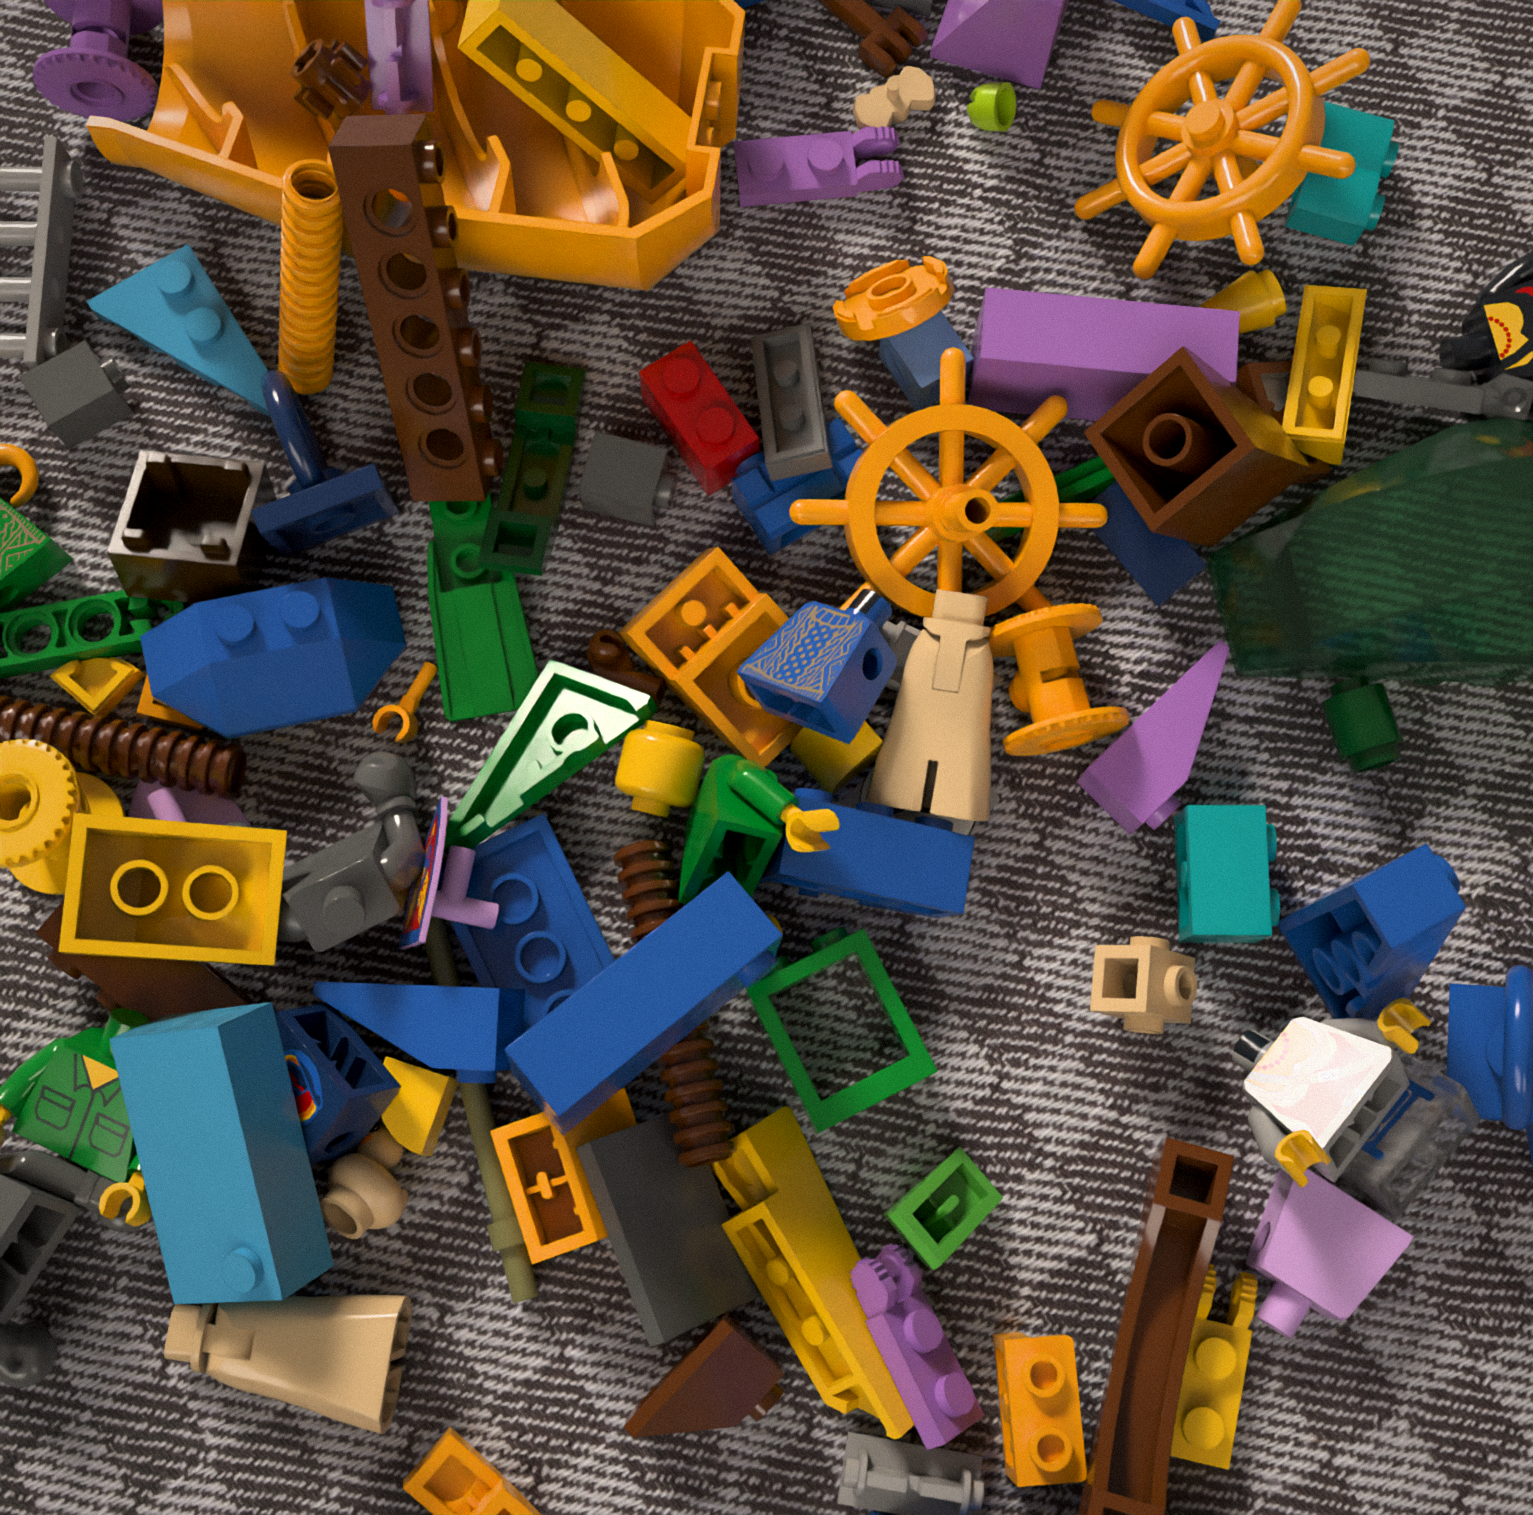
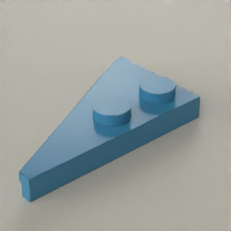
(184, 316)

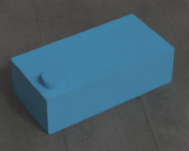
(222, 1155)

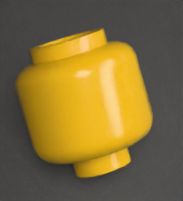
(660, 767)

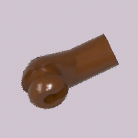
(611, 661)

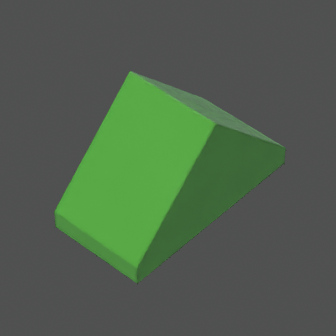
(943, 1208)

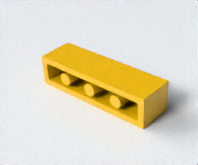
(580, 88)

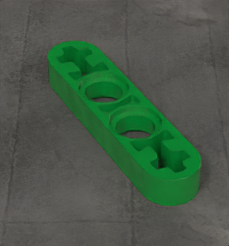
(67, 627)

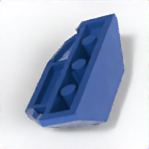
(275, 655)

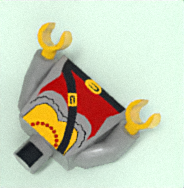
(1325, 1086)

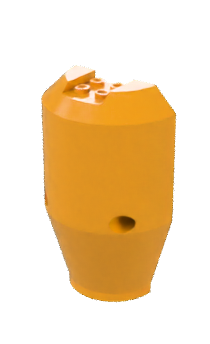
(517, 183)

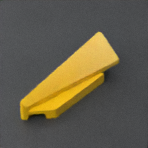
(803, 1265)

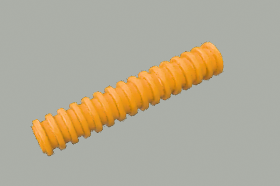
(309, 274)

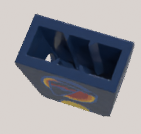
(334, 1080)

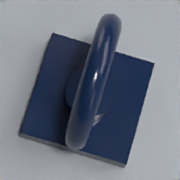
(322, 499)

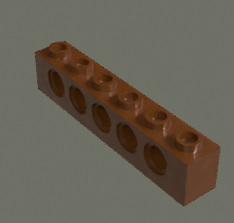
(399, 154)

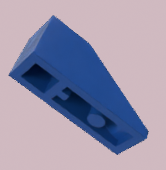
(437, 1023)

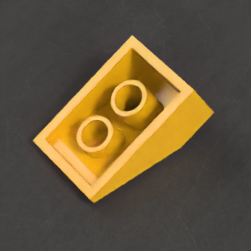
(172, 890)

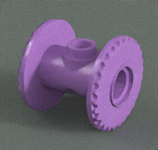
(95, 70)

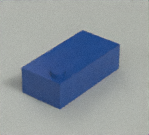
(644, 1003)

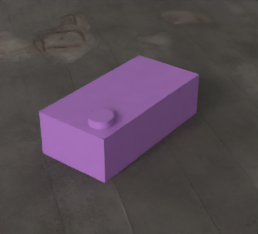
(1085, 348)

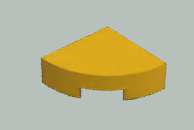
(98, 682)

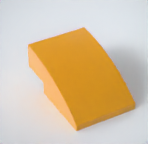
(697, 641)

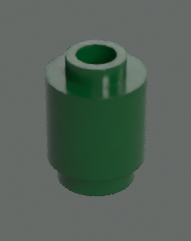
(1362, 724)

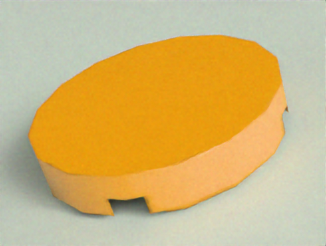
(893, 299)

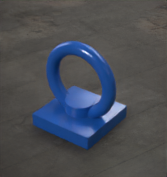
(1494, 1046)

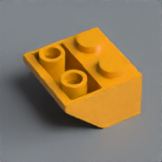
(549, 1180)

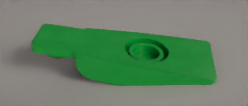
(476, 618)

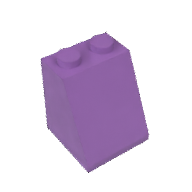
(1001, 37)

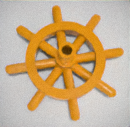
(1221, 138)
(951, 510)

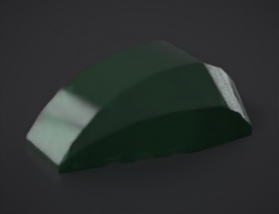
(1394, 569)

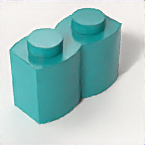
(1346, 206)

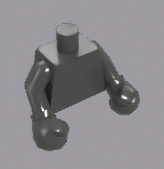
(363, 875)
(34, 1217)

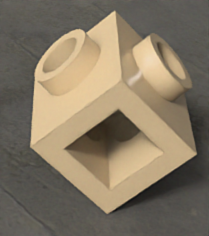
(1143, 984)

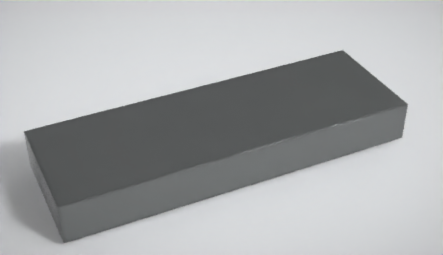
(790, 402)

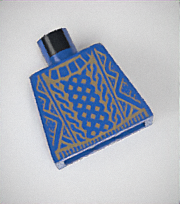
(824, 666)

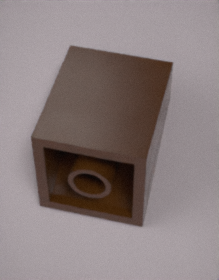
(1195, 451)

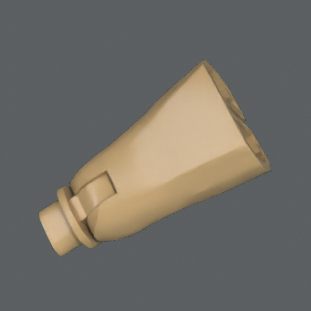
(941, 721)
(302, 1351)

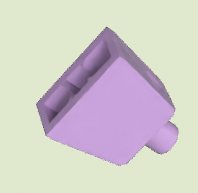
(1319, 1251)

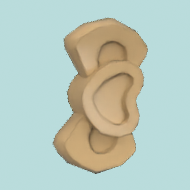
(895, 99)

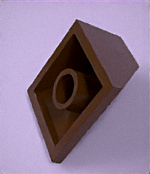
(711, 1385)

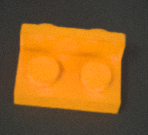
(1039, 1409)

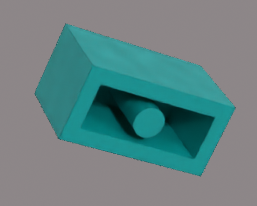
(1225, 874)

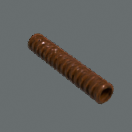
(127, 749)
(688, 1062)

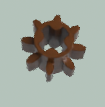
(330, 79)

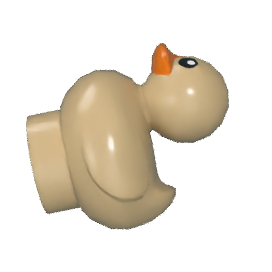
(362, 1189)

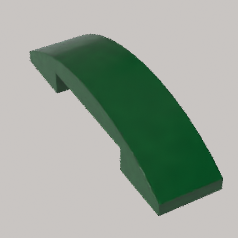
(537, 470)

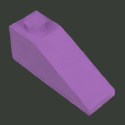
(1156, 753)

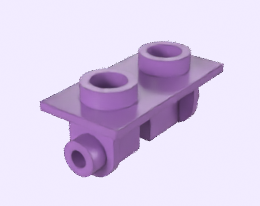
(400, 55)

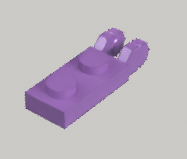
(815, 166)
(914, 1346)

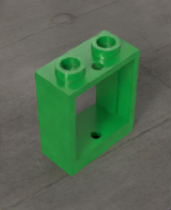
(829, 951)

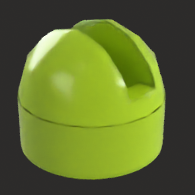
(992, 106)

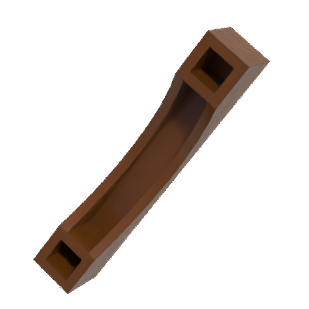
(1155, 1330)

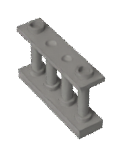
(58, 185)

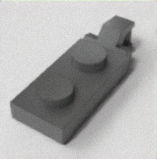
(1447, 389)

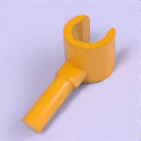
(406, 706)

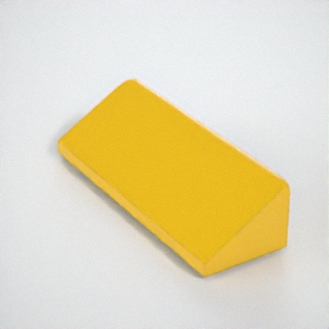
(1324, 370)

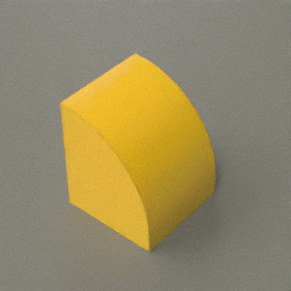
(833, 761)
(419, 1107)

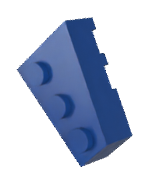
(879, 860)

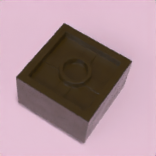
(191, 528)

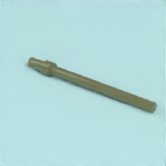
(505, 1230)

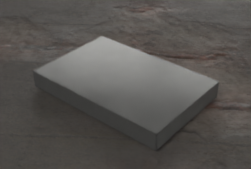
(665, 1229)

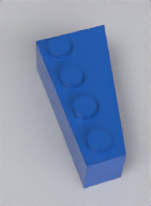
(1376, 933)

